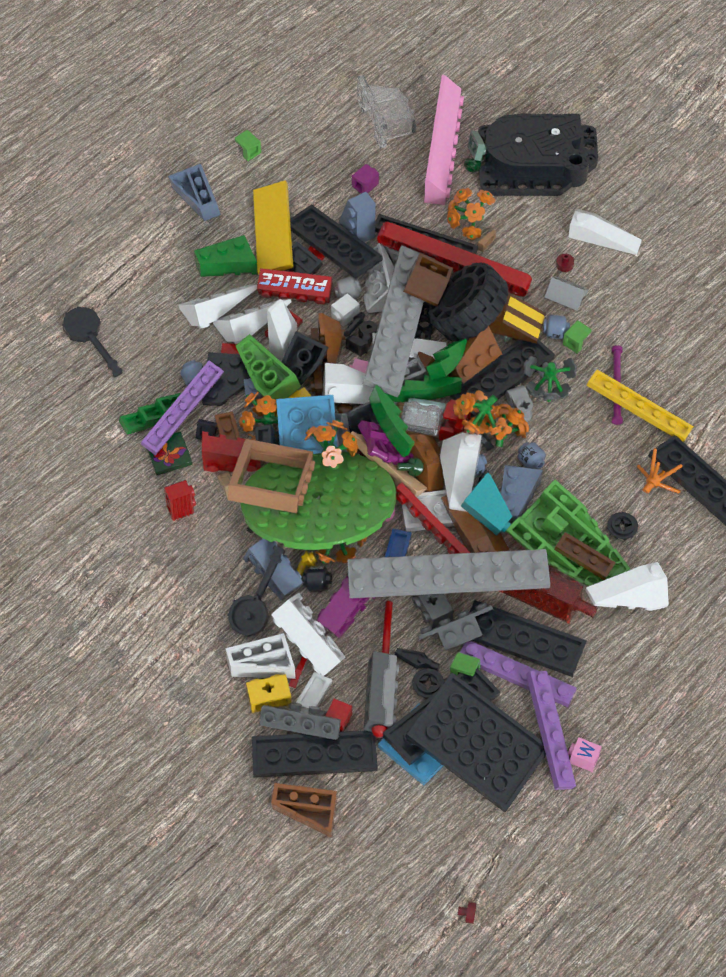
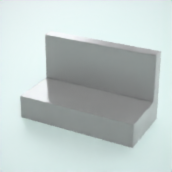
(565, 292)

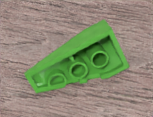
(266, 371)

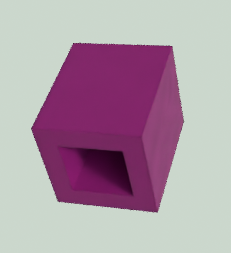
(365, 179)

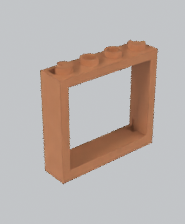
(273, 454)

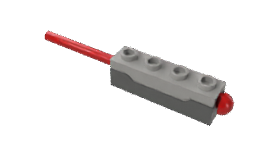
(381, 683)

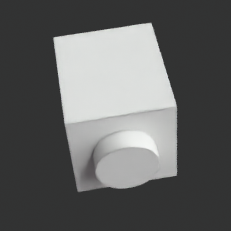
(345, 309)

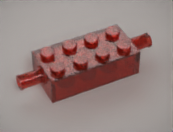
(559, 600)

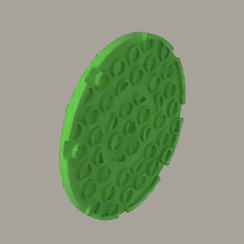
(350, 507)

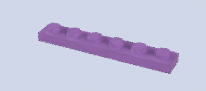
(182, 407)
(515, 671)
(551, 730)

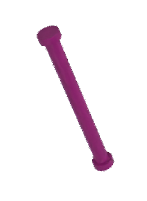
(617, 350)

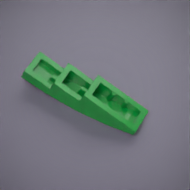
(428, 389)
(147, 415)
(390, 422)

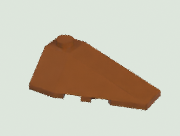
(332, 336)
(473, 533)

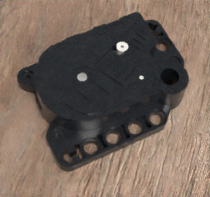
(536, 152)

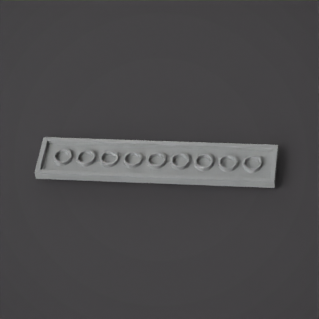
(395, 329)
(448, 573)

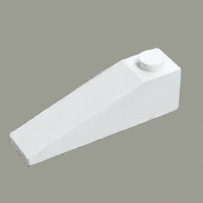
(378, 282)
(204, 311)
(238, 326)
(280, 329)
(459, 465)

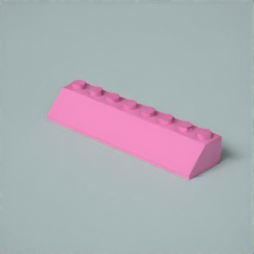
(443, 142)

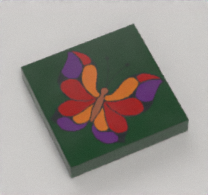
(171, 456)

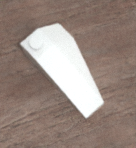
(599, 231)
(345, 384)
(638, 587)

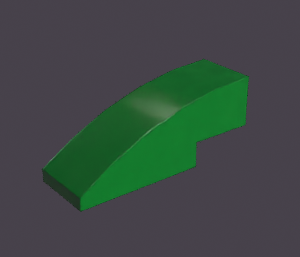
(446, 359)

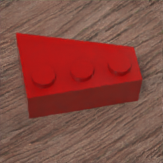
(223, 454)

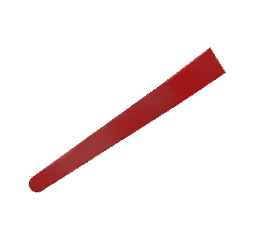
(293, 683)

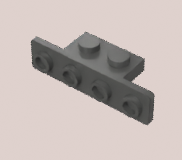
(459, 629)
(300, 720)

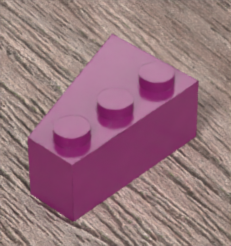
(341, 610)

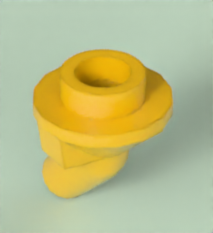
(308, 559)

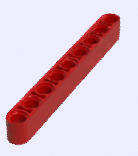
(394, 236)

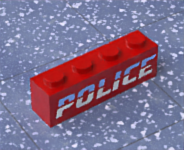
(294, 286)

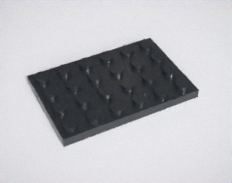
(477, 742)

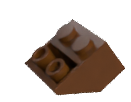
(428, 279)

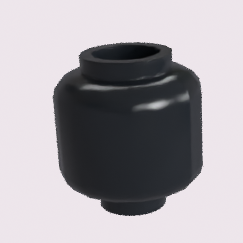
(317, 578)

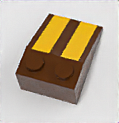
(519, 320)

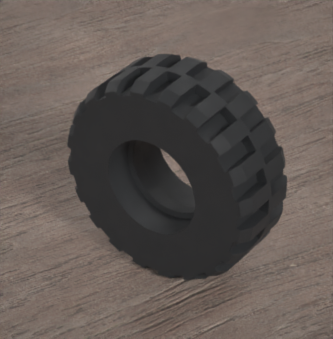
(469, 302)

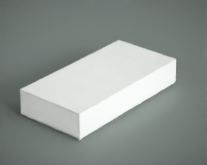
(314, 690)

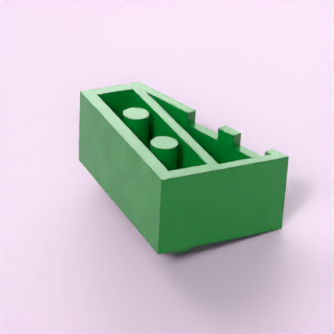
(226, 258)

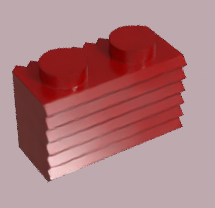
(180, 499)

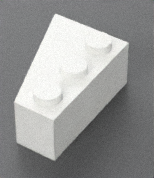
(261, 658)

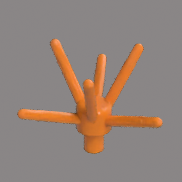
(654, 479)

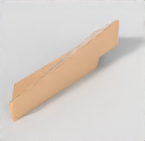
(398, 477)

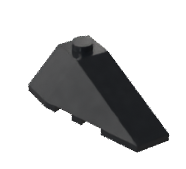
(304, 355)

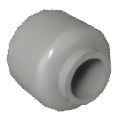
(348, 285)

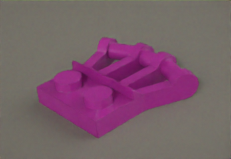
(380, 445)

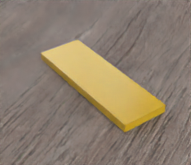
(273, 227)

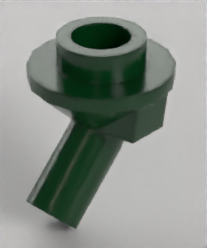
(472, 165)
(413, 466)

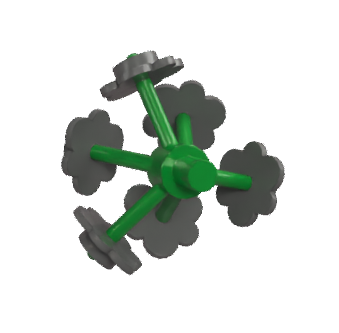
(549, 374)

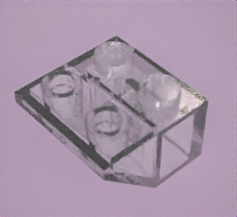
(422, 418)

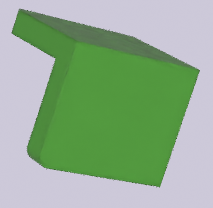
(250, 145)
(575, 336)
(554, 523)
(464, 664)

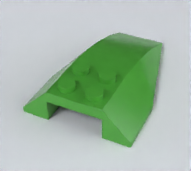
(531, 536)

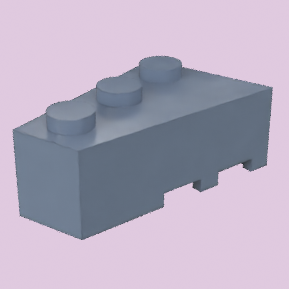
(195, 191)
(359, 217)
(519, 488)
(284, 578)

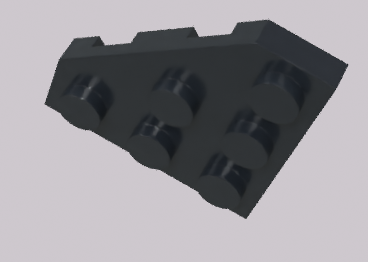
(231, 380)

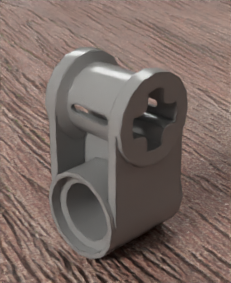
(519, 398)

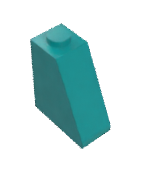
(488, 506)

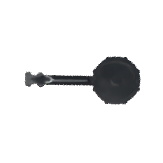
(82, 326)
(248, 613)

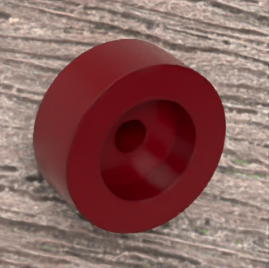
(565, 262)
(468, 911)

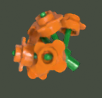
(515, 417)

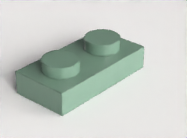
(476, 145)

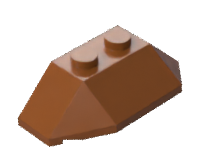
(429, 452)

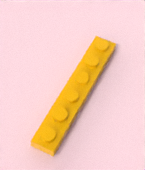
(639, 405)

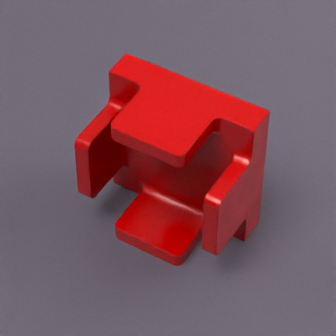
(452, 428)

